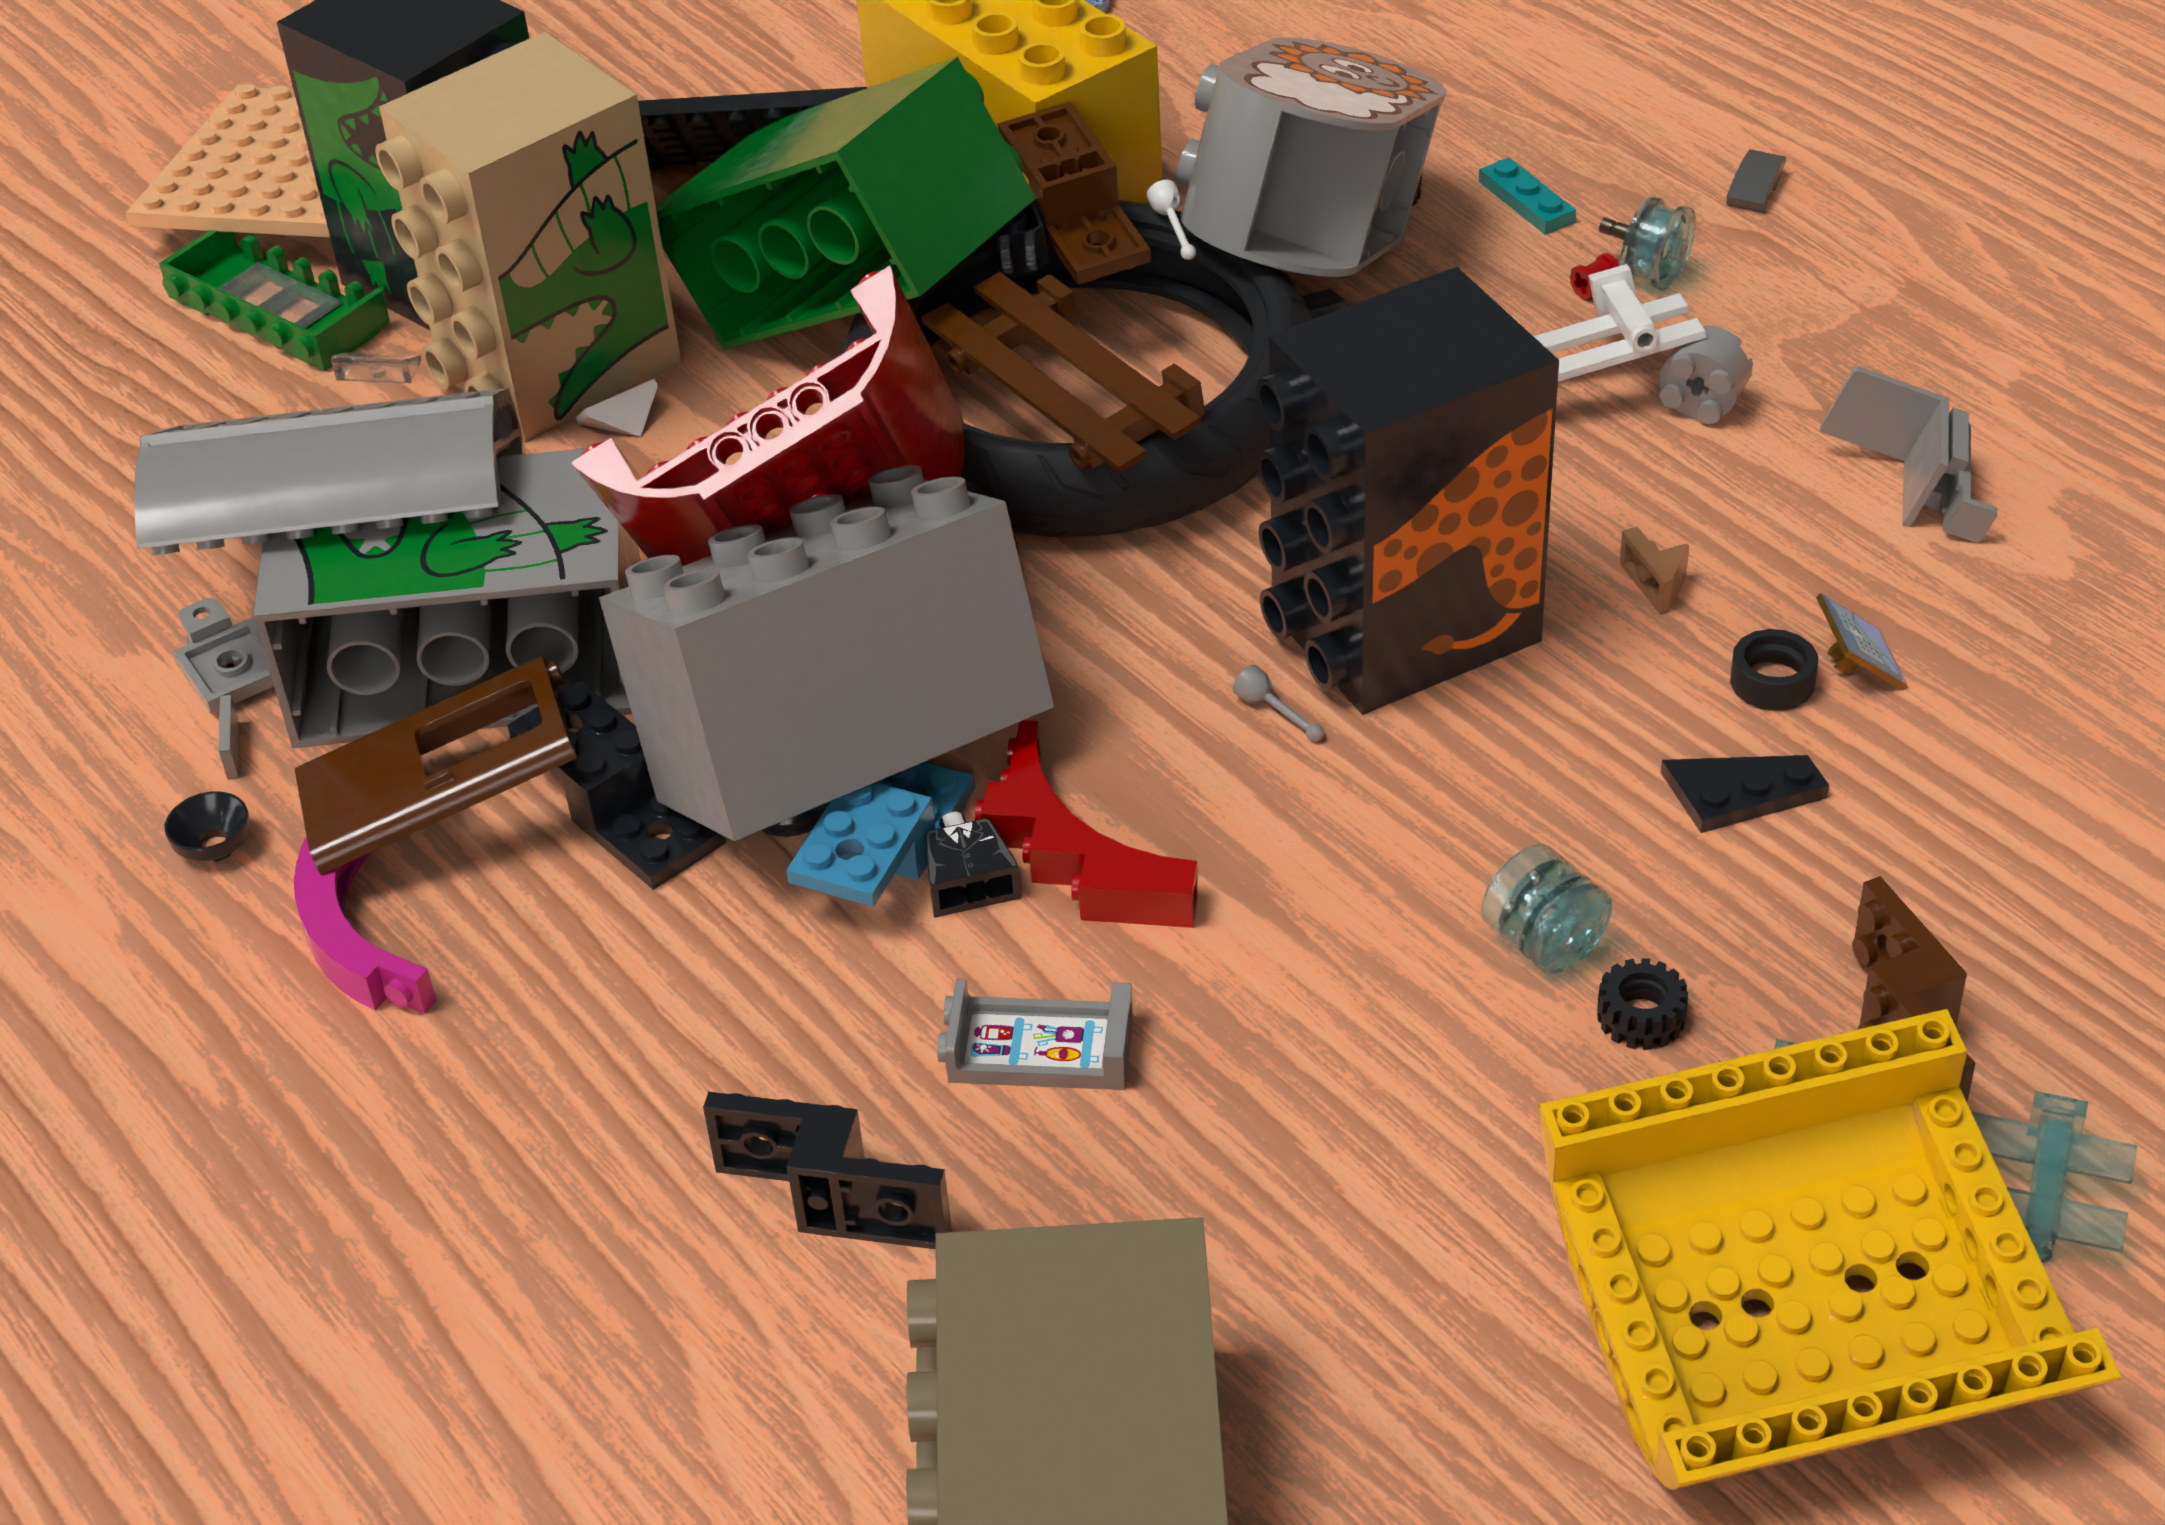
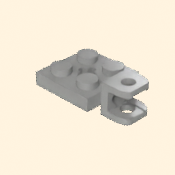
(212, 646)

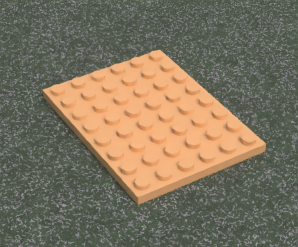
(240, 172)

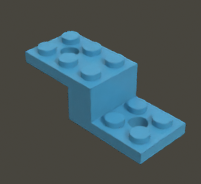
(878, 833)

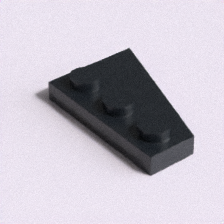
(1742, 788)

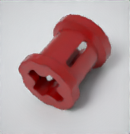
(1579, 275)

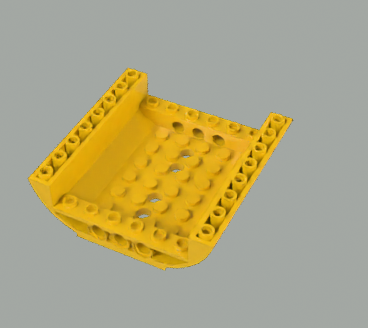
(1776, 1190)

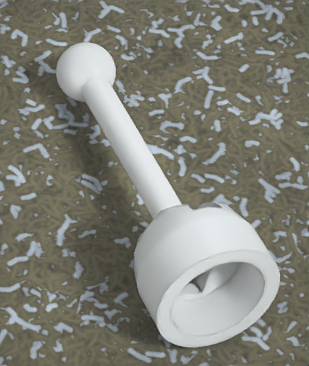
(1165, 200)

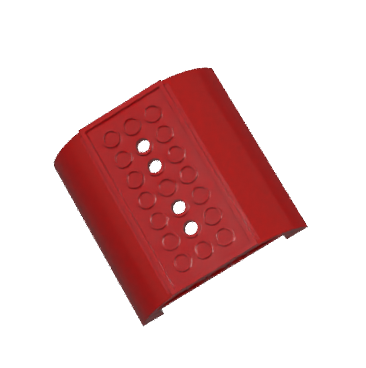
(878, 412)

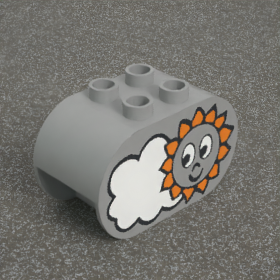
(1307, 155)

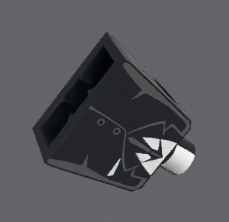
(969, 866)

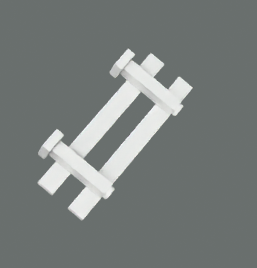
(1620, 313)

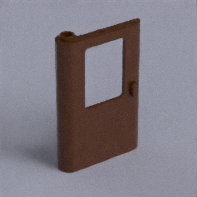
(379, 784)

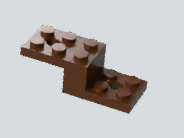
(1075, 193)
(1906, 965)

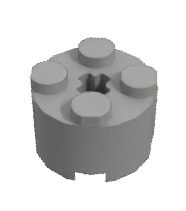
(1705, 376)

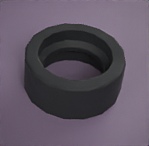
(1770, 691)

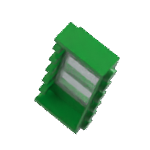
(272, 301)

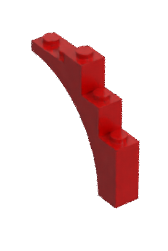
(1105, 875)

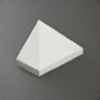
(622, 413)

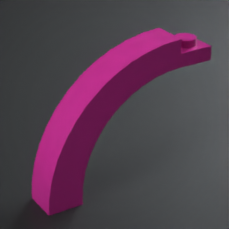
(342, 953)

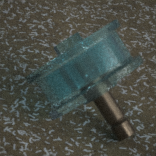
(1655, 241)

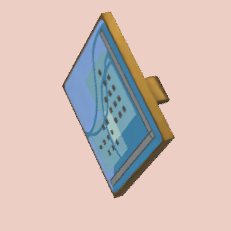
(1859, 643)

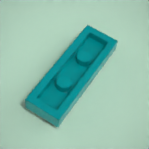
(1527, 195)

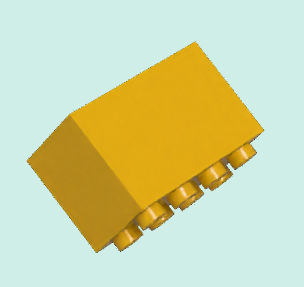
(1031, 60)

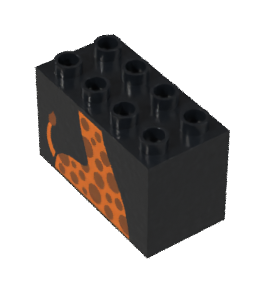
(1407, 488)

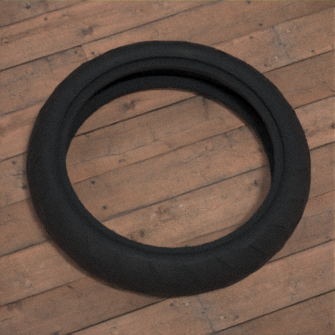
(1178, 476)

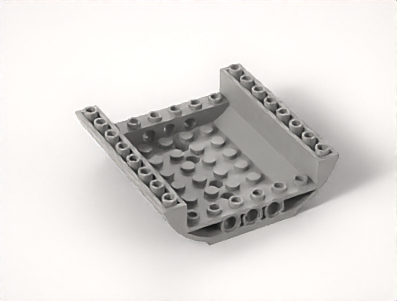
(323, 470)

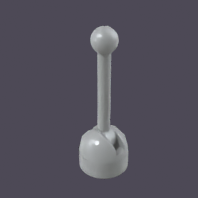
(1256, 687)

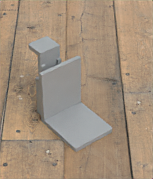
(1923, 434)

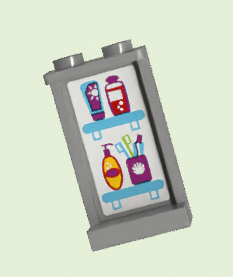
(1037, 1040)

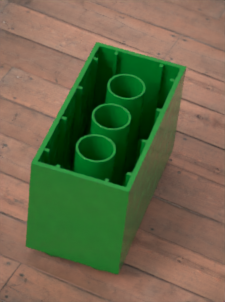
(839, 192)

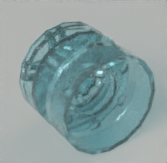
(1546, 908)

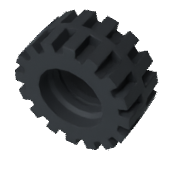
(1639, 1024)

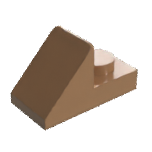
(1654, 571)

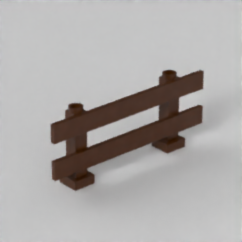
(1052, 319)

